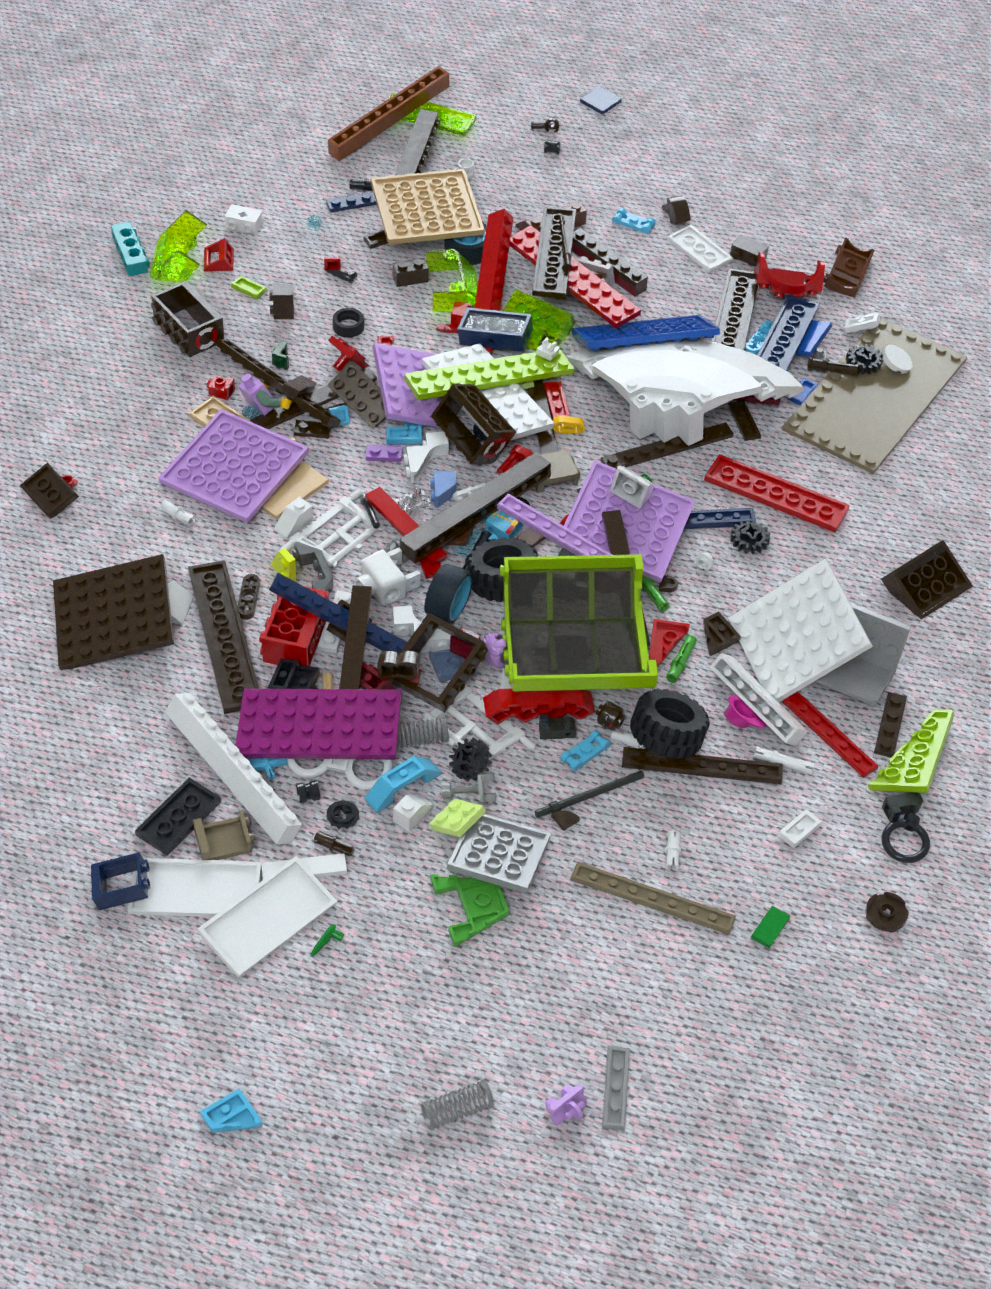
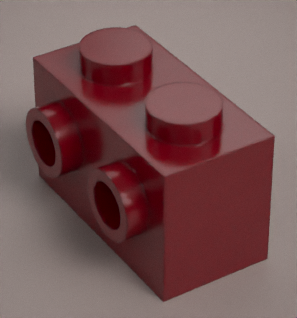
(370, 679)

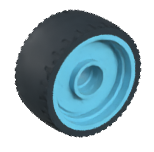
(448, 593)

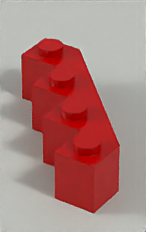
(528, 705)

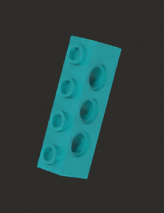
(130, 248)

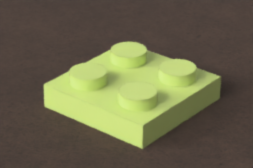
(457, 817)

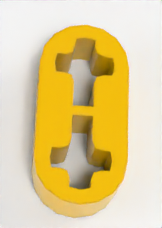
(568, 425)

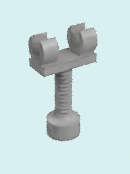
(448, 790)

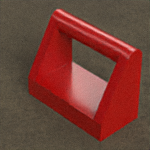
(226, 256)

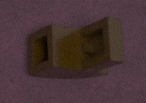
(678, 209)

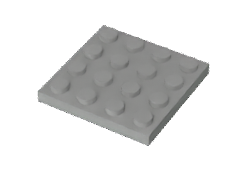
(500, 853)

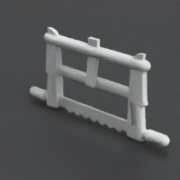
(360, 515)
(496, 747)

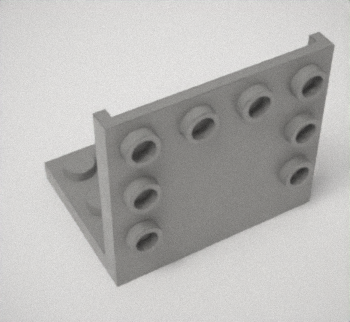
(872, 670)

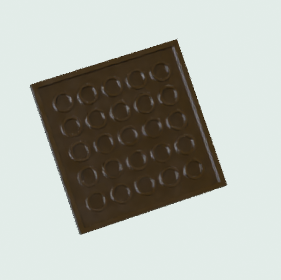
(112, 612)

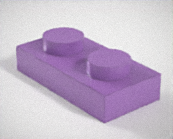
(384, 453)

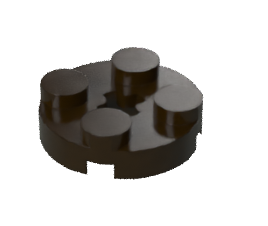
(882, 921)

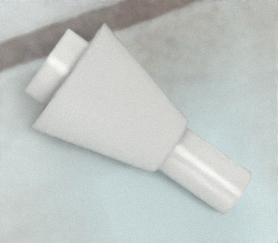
(627, 739)

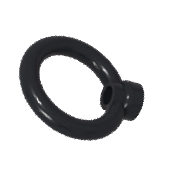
(910, 823)

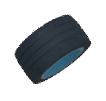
(469, 247)

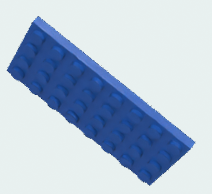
(645, 331)

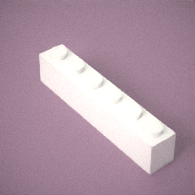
(758, 699)

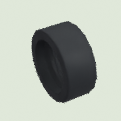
(345, 330)

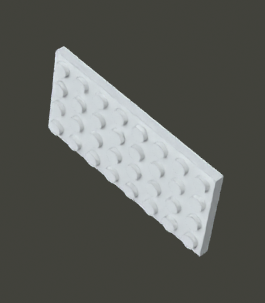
(509, 400)

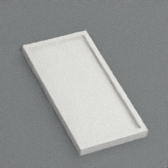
(194, 886)
(266, 916)

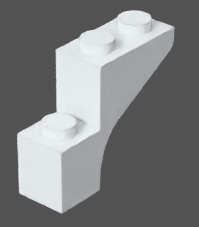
(418, 457)
(406, 623)

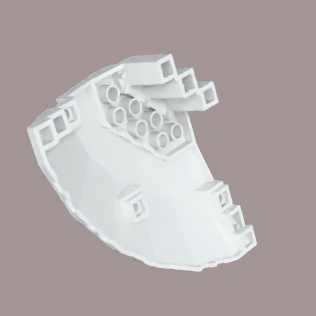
(680, 381)

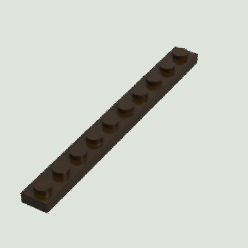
(272, 379)

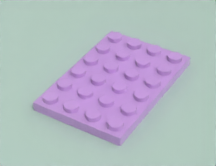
(397, 397)

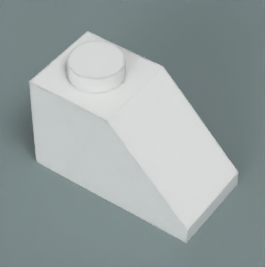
(294, 517)
(411, 811)

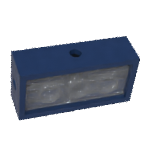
(495, 329)

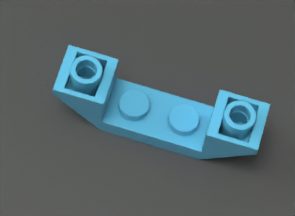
(397, 778)

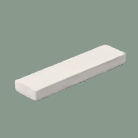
(319, 866)

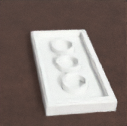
(700, 248)

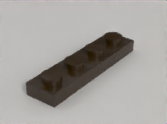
(890, 725)

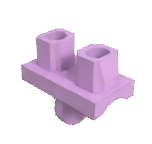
(567, 1106)

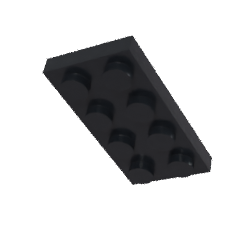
(175, 816)

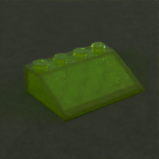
(546, 318)

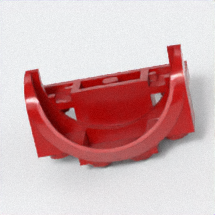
(788, 282)

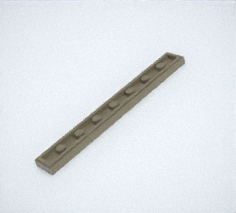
(653, 898)

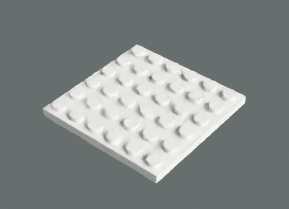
(800, 631)

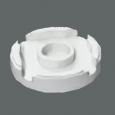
(897, 359)

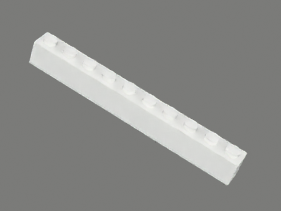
(233, 768)

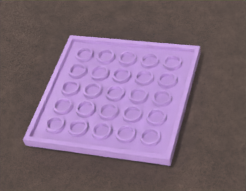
(234, 465)
(648, 530)

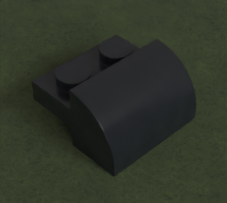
(293, 676)

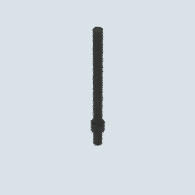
(557, 806)

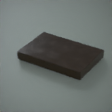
(49, 491)

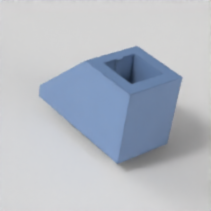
(444, 487)

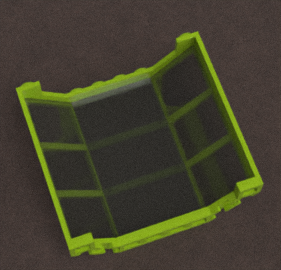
(575, 623)

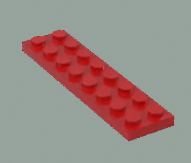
(777, 493)

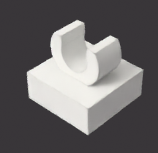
(548, 350)

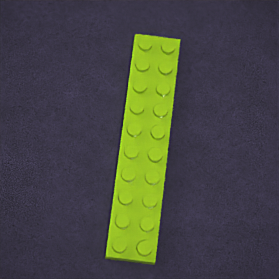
(487, 374)

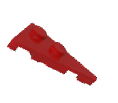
(665, 638)

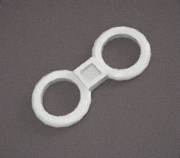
(339, 765)

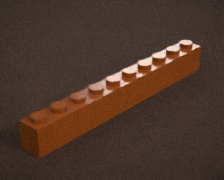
(388, 113)

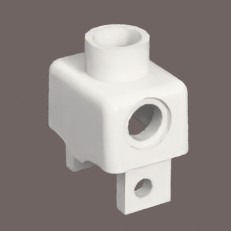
(385, 577)

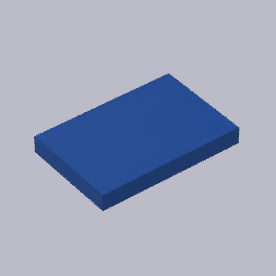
(814, 337)

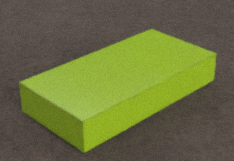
(248, 287)

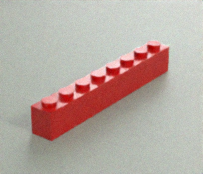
(494, 261)

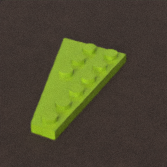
(916, 761)

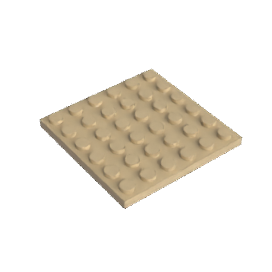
(427, 206)

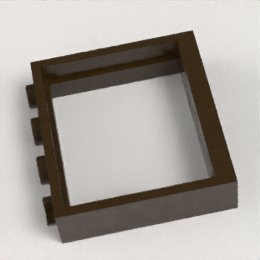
(460, 678)

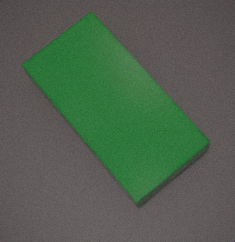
(770, 927)

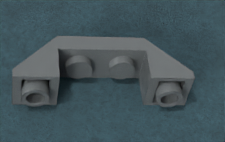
(309, 555)

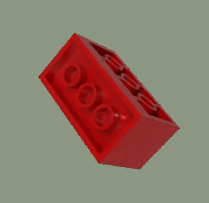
(291, 632)

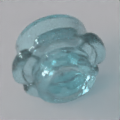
(314, 222)
(250, 412)

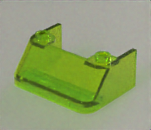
(172, 247)
(461, 290)

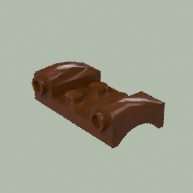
(848, 269)

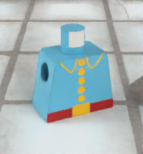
(502, 525)

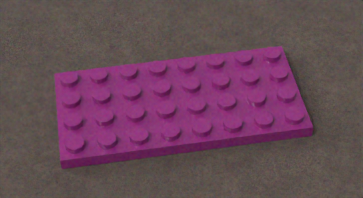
(319, 723)

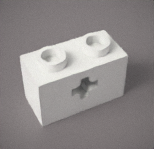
(243, 219)

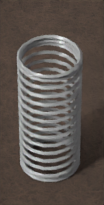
(444, 731)
(482, 1087)

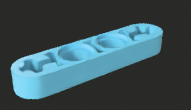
(758, 338)

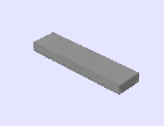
(616, 1088)

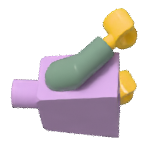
(257, 395)

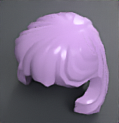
(495, 647)

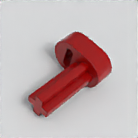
(517, 453)

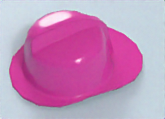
(741, 714)

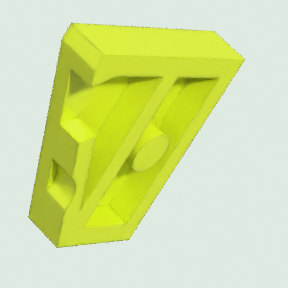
(285, 564)

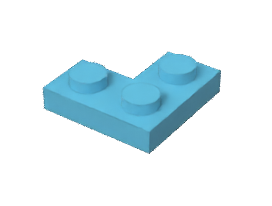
(409, 434)

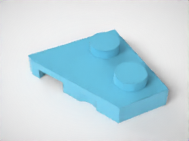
(231, 1114)

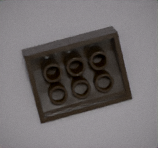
(928, 580)

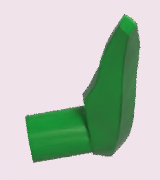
(330, 932)

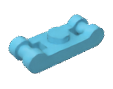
(633, 221)
(585, 750)

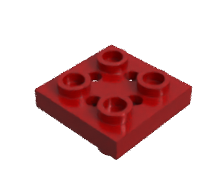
(347, 353)

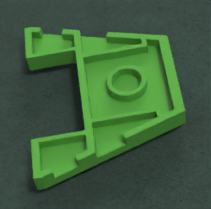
(481, 903)

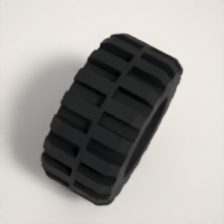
(485, 565)
(669, 723)

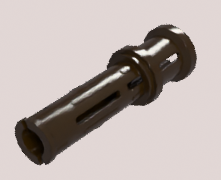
(825, 365)

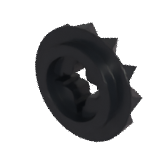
(347, 808)

